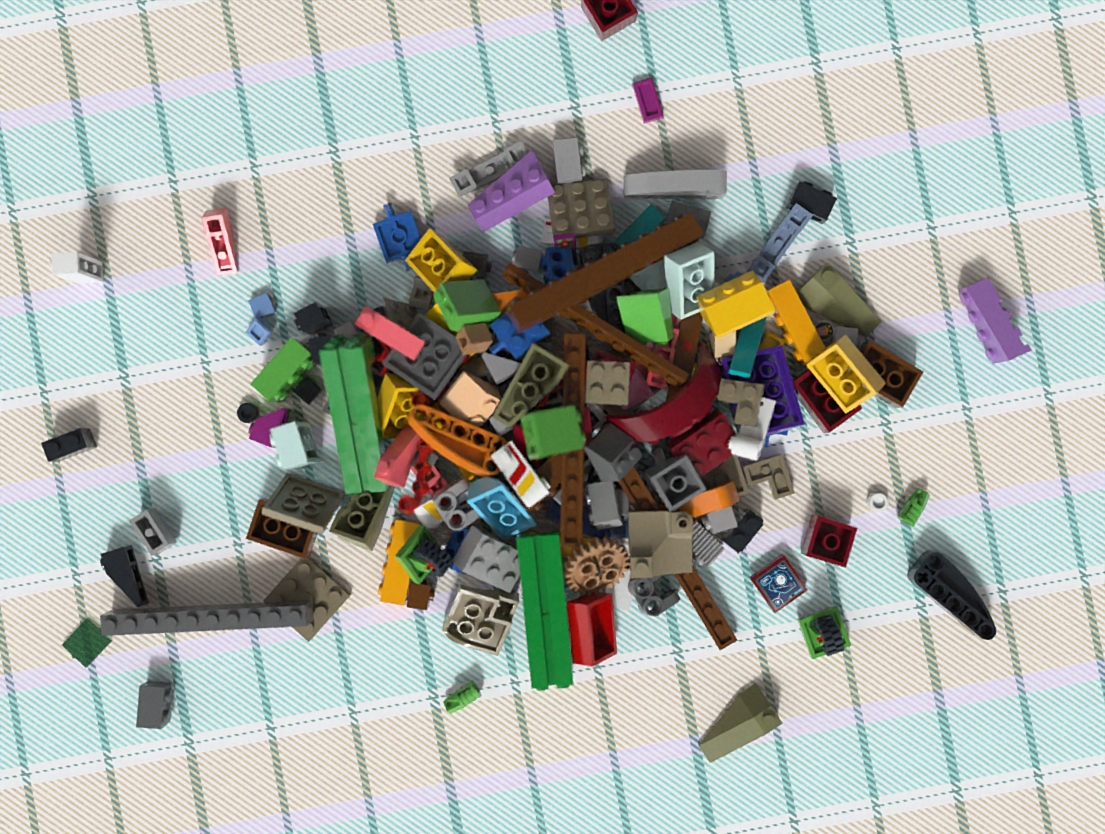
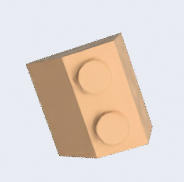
(471, 399)

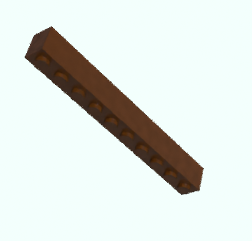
(604, 273)

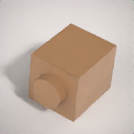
(474, 338)

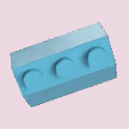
(499, 507)

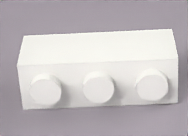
(76, 267)

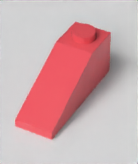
(220, 240)
(389, 333)
(398, 458)

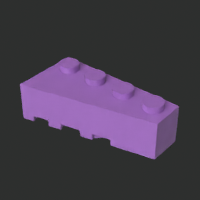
(511, 193)
(992, 322)

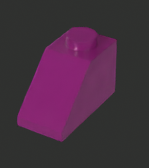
(260, 429)

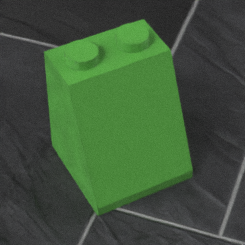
(466, 303)
(647, 315)
(552, 432)

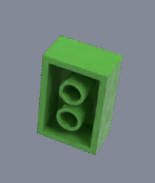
(284, 371)

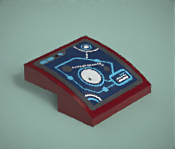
(778, 583)

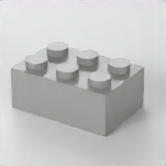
(488, 559)

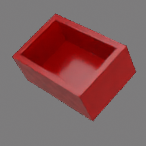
(592, 628)

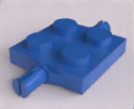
(397, 235)
(512, 340)

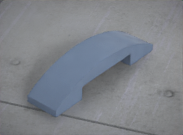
(780, 242)

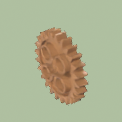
(610, 559)

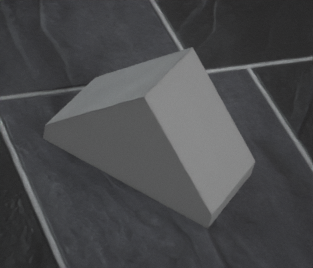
(500, 368)

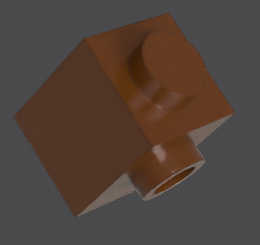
(420, 595)

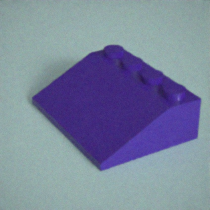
(773, 372)

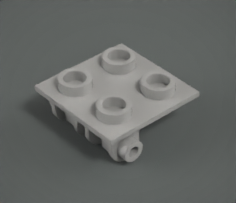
(399, 312)

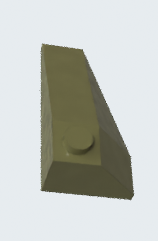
(835, 299)
(533, 381)
(363, 518)
(741, 723)

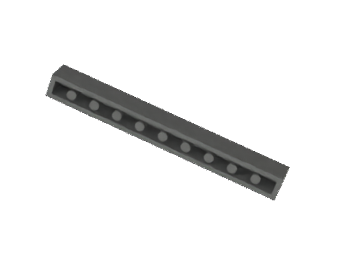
(207, 618)

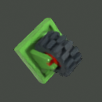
(423, 556)
(824, 632)

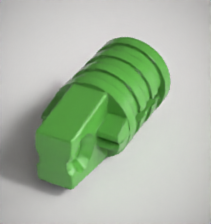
(914, 507)
(462, 697)

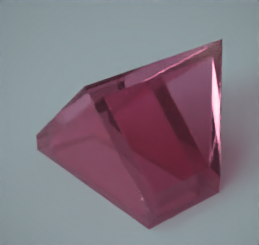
(638, 390)

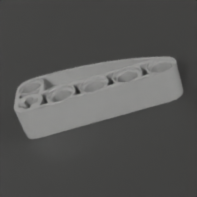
(676, 184)

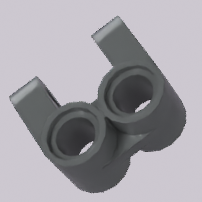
(661, 603)

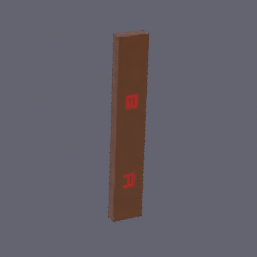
(686, 349)

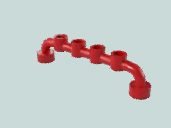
(408, 503)

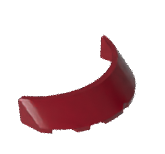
(681, 410)

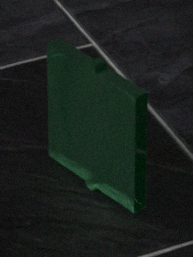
(86, 643)

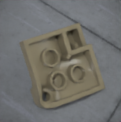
(659, 543)
(481, 618)

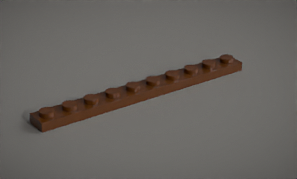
(603, 330)
(573, 460)
(690, 582)

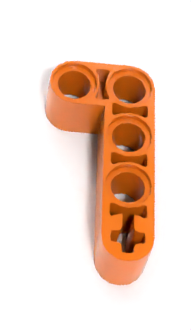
(710, 500)

